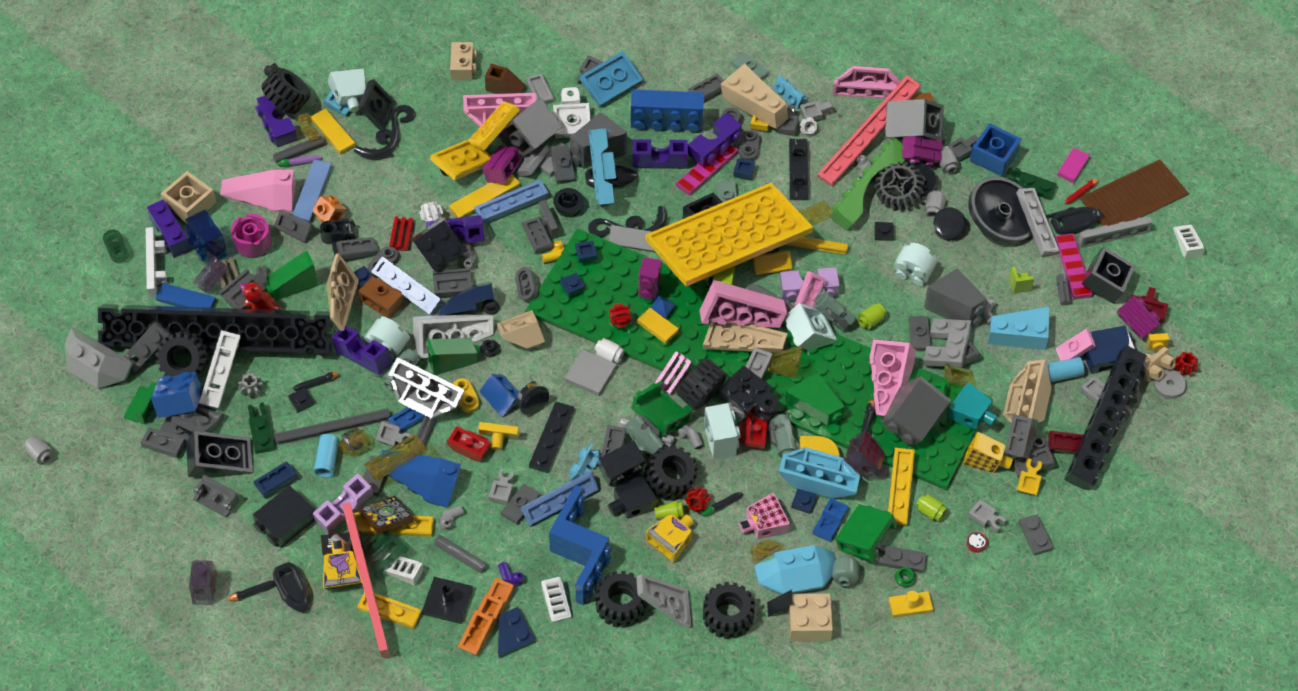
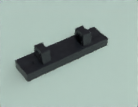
(798, 169)

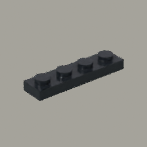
(551, 437)

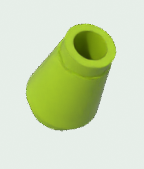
(673, 508)

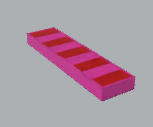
(699, 175)
(1072, 266)

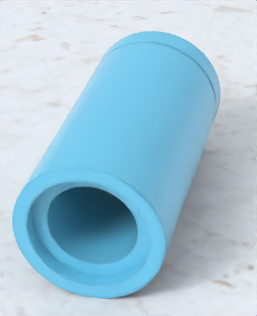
(1065, 369)
(326, 455)

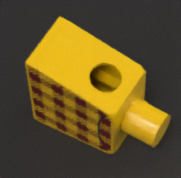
(986, 454)

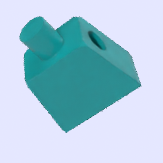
(971, 408)

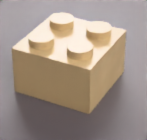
(188, 196)
(810, 617)

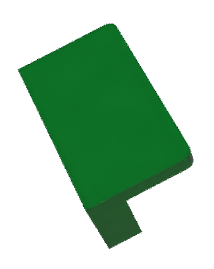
(141, 405)

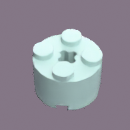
(915, 263)
(387, 333)

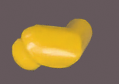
(555, 253)

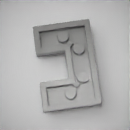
(958, 335)

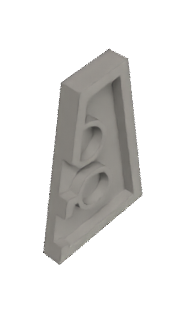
(665, 597)

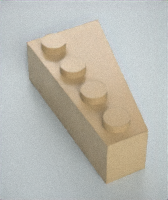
(754, 96)

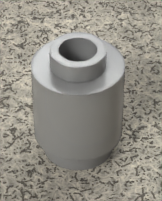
(949, 162)
(934, 203)
(38, 450)

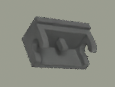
(1021, 436)
(215, 496)

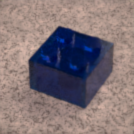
(205, 237)

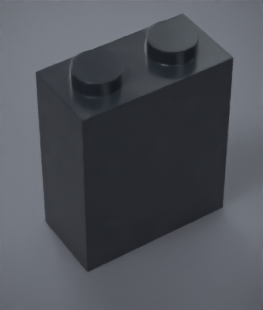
(284, 517)

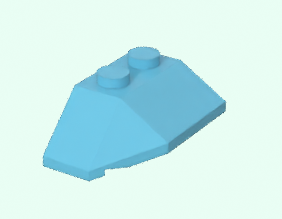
(819, 473)
(796, 569)

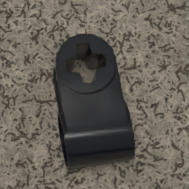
(337, 231)

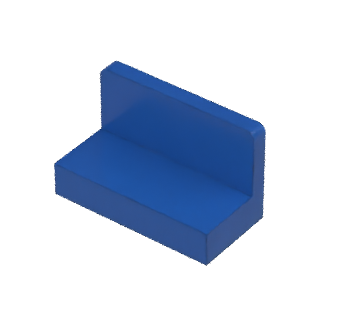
(499, 393)

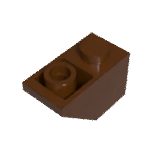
(502, 81)

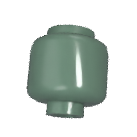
(845, 570)

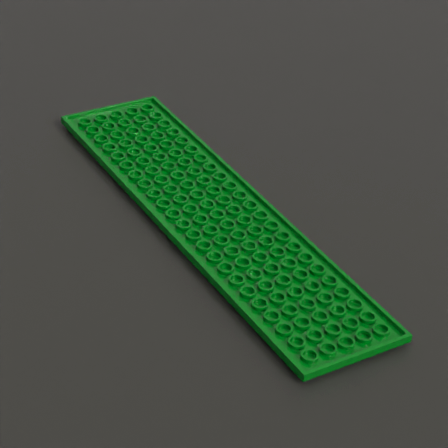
(842, 365)

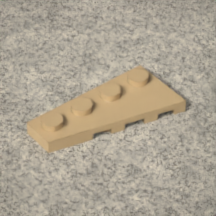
(743, 338)

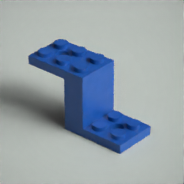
(580, 545)

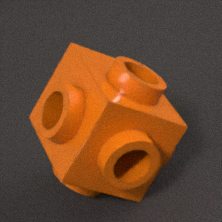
(328, 208)

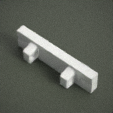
(153, 276)
(220, 369)

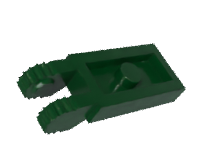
(1043, 187)
(260, 430)

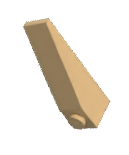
(340, 291)

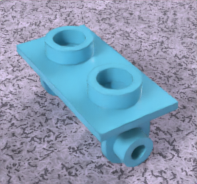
(788, 92)
(587, 458)

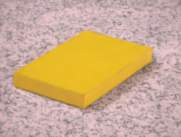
(493, 125)
(460, 159)

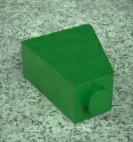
(292, 277)
(451, 354)
(816, 399)

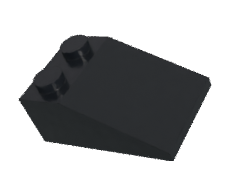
(218, 455)

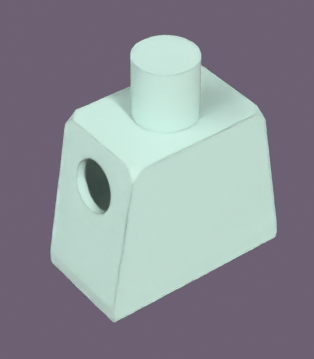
(348, 87)

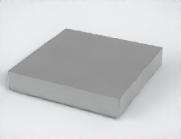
(590, 372)

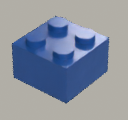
(995, 149)
(176, 394)

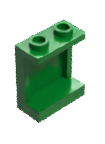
(661, 409)
(864, 532)

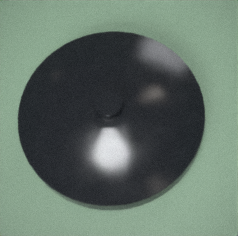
(998, 210)

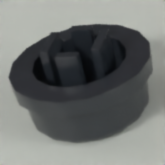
(568, 202)

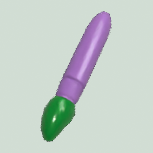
(298, 161)

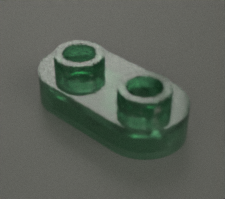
(116, 246)

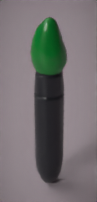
(721, 504)

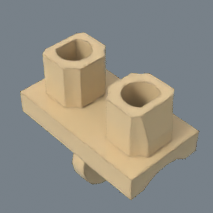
(1156, 363)

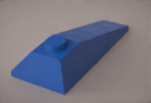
(429, 477)

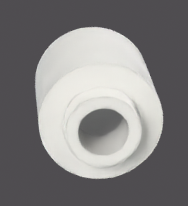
(609, 350)

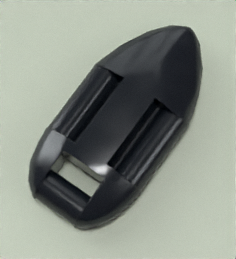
(623, 176)
(1075, 219)
(292, 586)

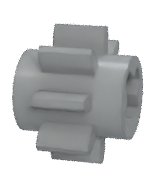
(250, 385)

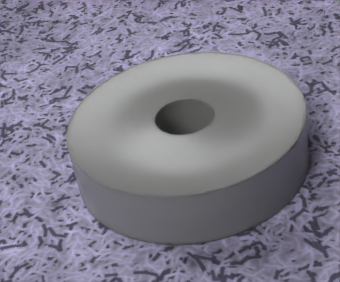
(1167, 391)

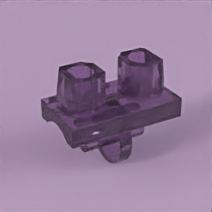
(210, 274)

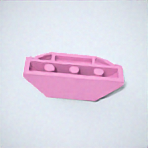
(866, 82)
(482, 106)

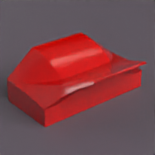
(753, 431)
(468, 444)

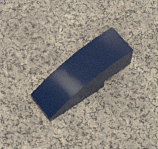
(467, 299)

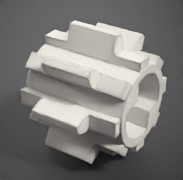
(431, 211)

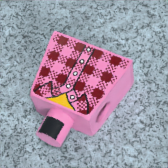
(765, 518)

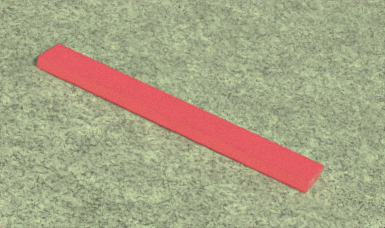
(866, 133)
(366, 581)

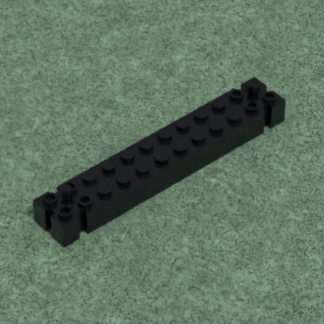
(258, 328)

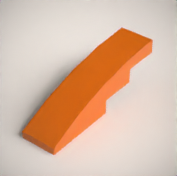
(486, 616)

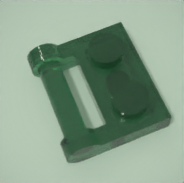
(378, 547)

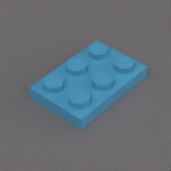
(611, 79)

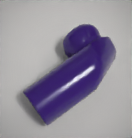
(507, 576)

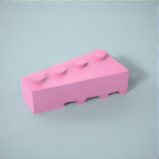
(741, 306)

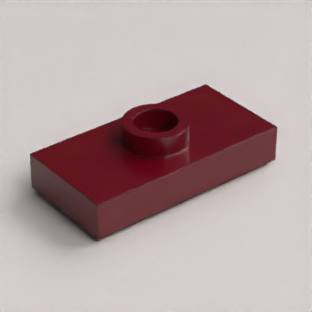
(1063, 441)

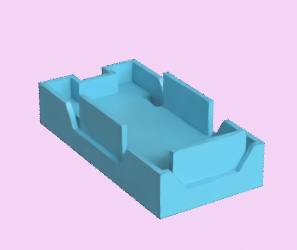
(602, 166)

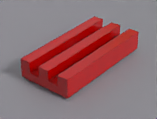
(403, 221)

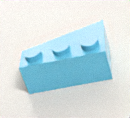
(1020, 329)

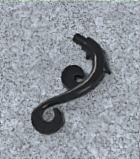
(393, 135)
(659, 222)

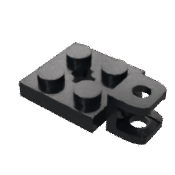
(757, 399)

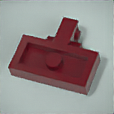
(1153, 304)

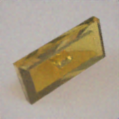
(786, 362)
(958, 375)
(764, 549)

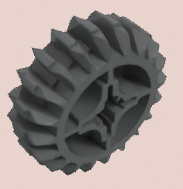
(906, 183)

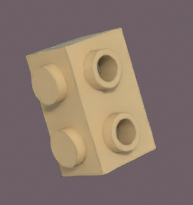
(462, 61)

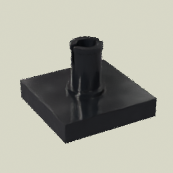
(376, 104)
(447, 600)

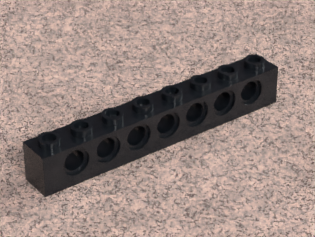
(1077, 472)

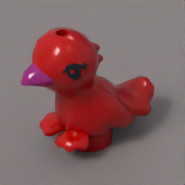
(257, 298)

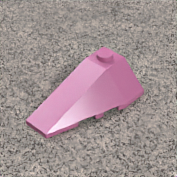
(266, 189)
(891, 369)

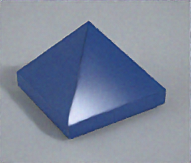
(662, 306)

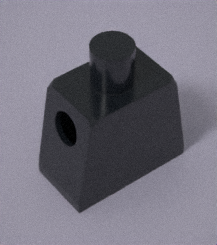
(633, 497)

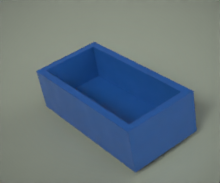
(667, 110)

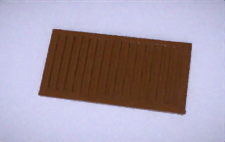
(1136, 194)

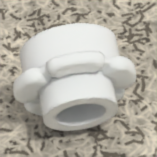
(813, 125)

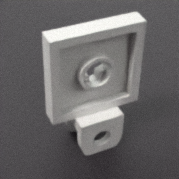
(570, 109)

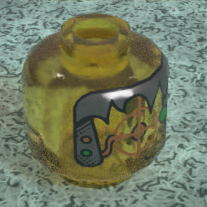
(354, 442)

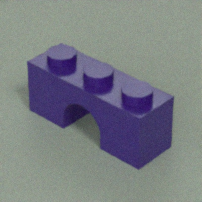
(280, 131)
(705, 150)
(672, 156)
(467, 228)
(172, 233)
(371, 356)

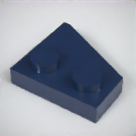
(513, 633)

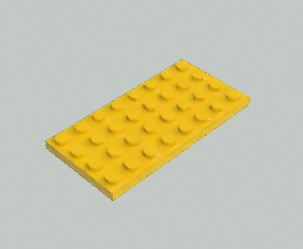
(728, 234)

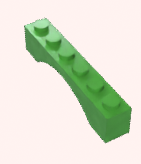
(851, 207)

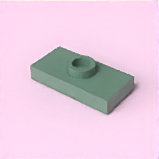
(743, 58)
(726, 190)

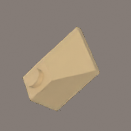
(522, 330)

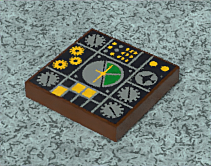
(386, 514)

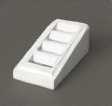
(1189, 252)
(404, 576)
(553, 587)

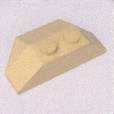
(1029, 392)

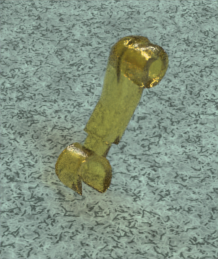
(306, 129)

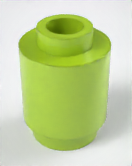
(871, 316)
(931, 507)

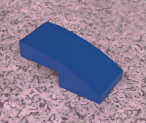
(830, 520)

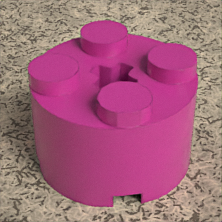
(251, 235)

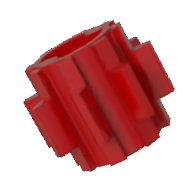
(619, 315)
(1186, 363)
(698, 499)

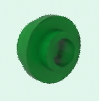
(904, 572)

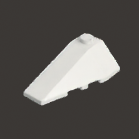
(450, 327)

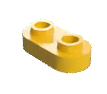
(469, 394)

